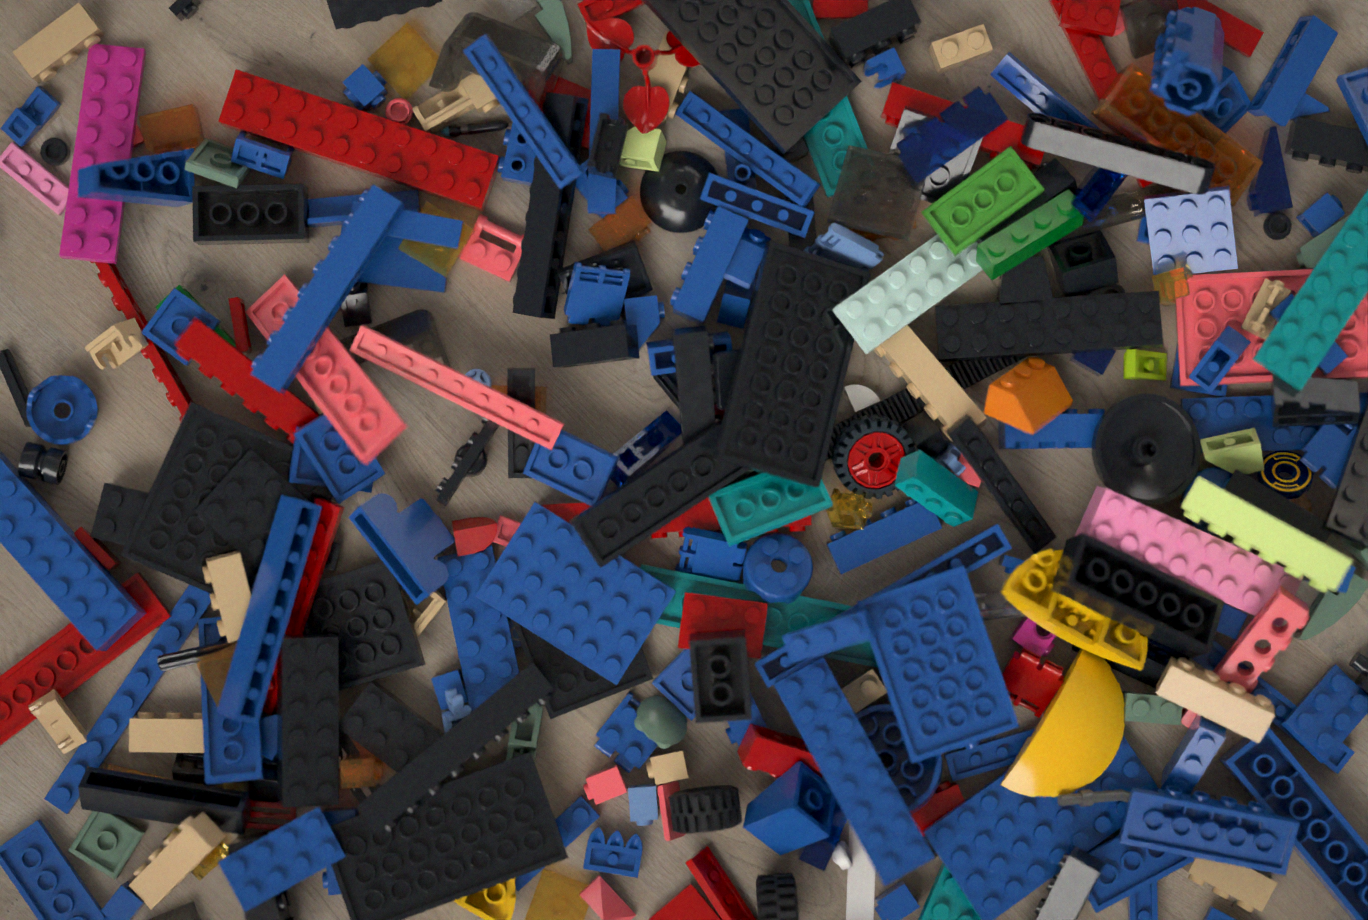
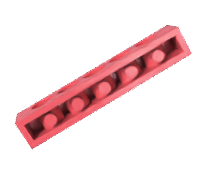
(1280, 604)

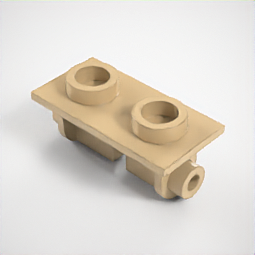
(1258, 318)

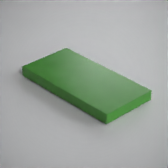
(983, 201)

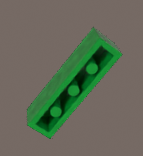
(1028, 235)

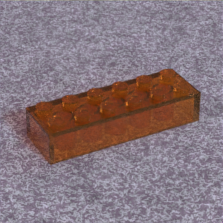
(1139, 115)

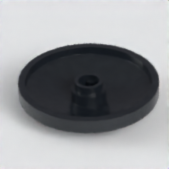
(1146, 449)

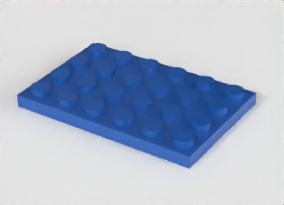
(565, 598)
(938, 664)

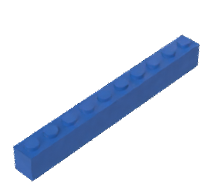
(970, 553)

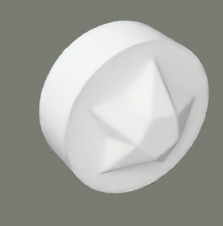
(842, 855)

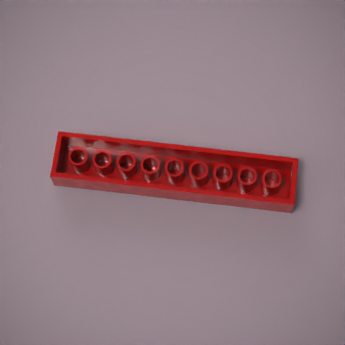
(359, 140)

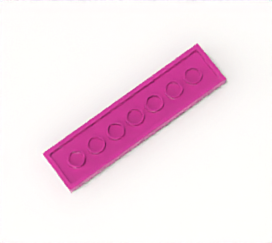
(103, 135)

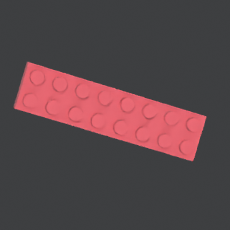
(334, 380)

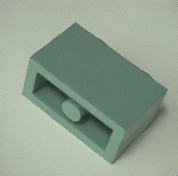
(1150, 708)

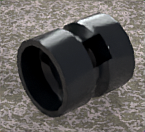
(47, 464)

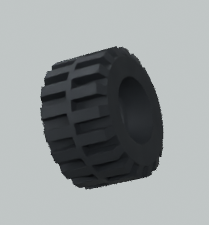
(705, 809)
(777, 897)

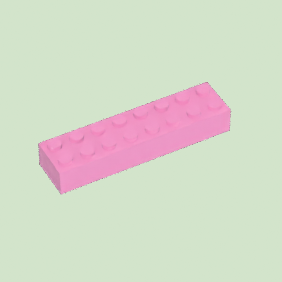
(1185, 552)

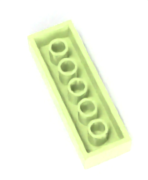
(1266, 534)

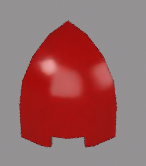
(473, 534)

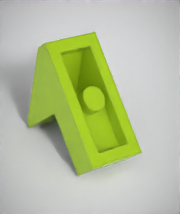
(1144, 365)

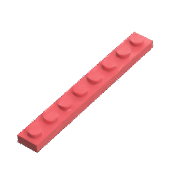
(456, 387)

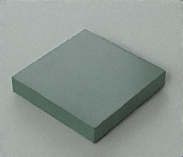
(214, 162)
(107, 842)

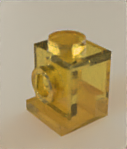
(849, 510)

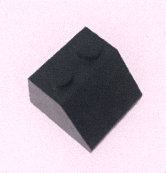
(1083, 263)

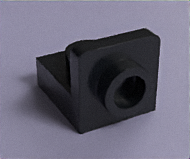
(357, 307)

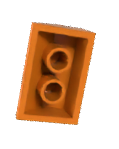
(1028, 396)

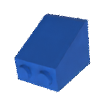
(792, 811)

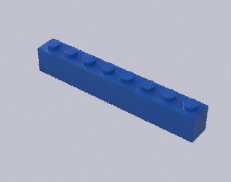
(327, 289)
(269, 609)

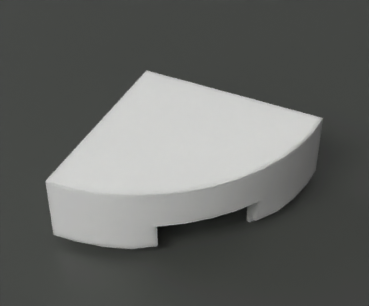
(860, 396)

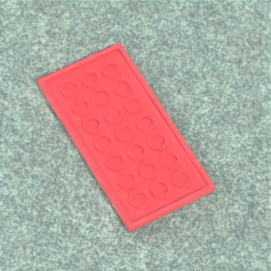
(1226, 300)

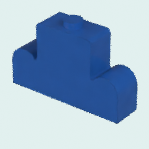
(406, 542)

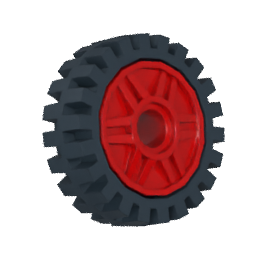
(856, 446)

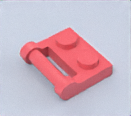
(490, 256)

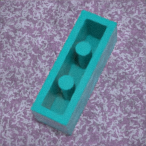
(936, 488)

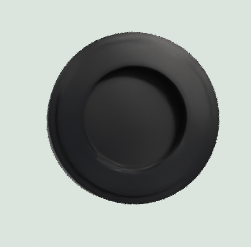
(55, 151)

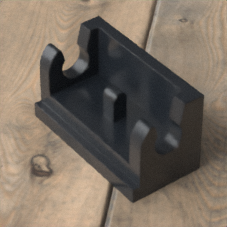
(607, 146)

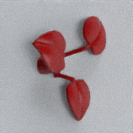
(642, 105)

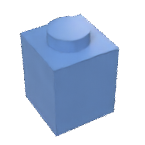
(643, 803)

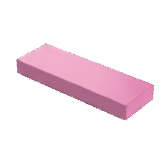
(35, 178)

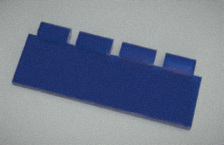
(946, 141)

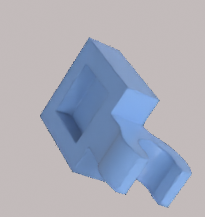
(948, 459)
(456, 709)

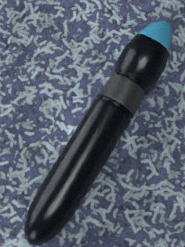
(474, 128)

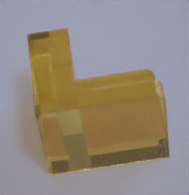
(1172, 285)

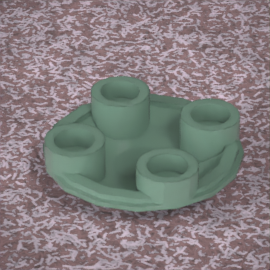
(661, 721)

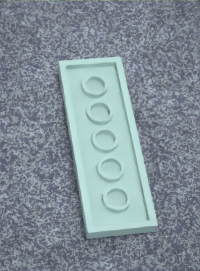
(905, 292)

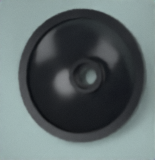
(664, 205)

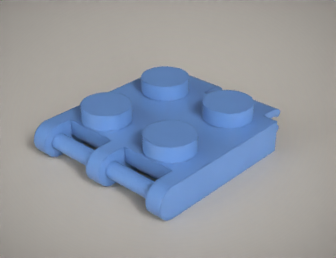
(846, 248)

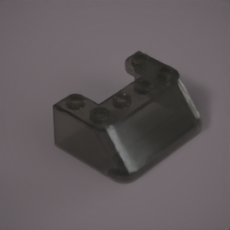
(531, 57)

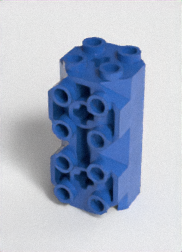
(1188, 60)

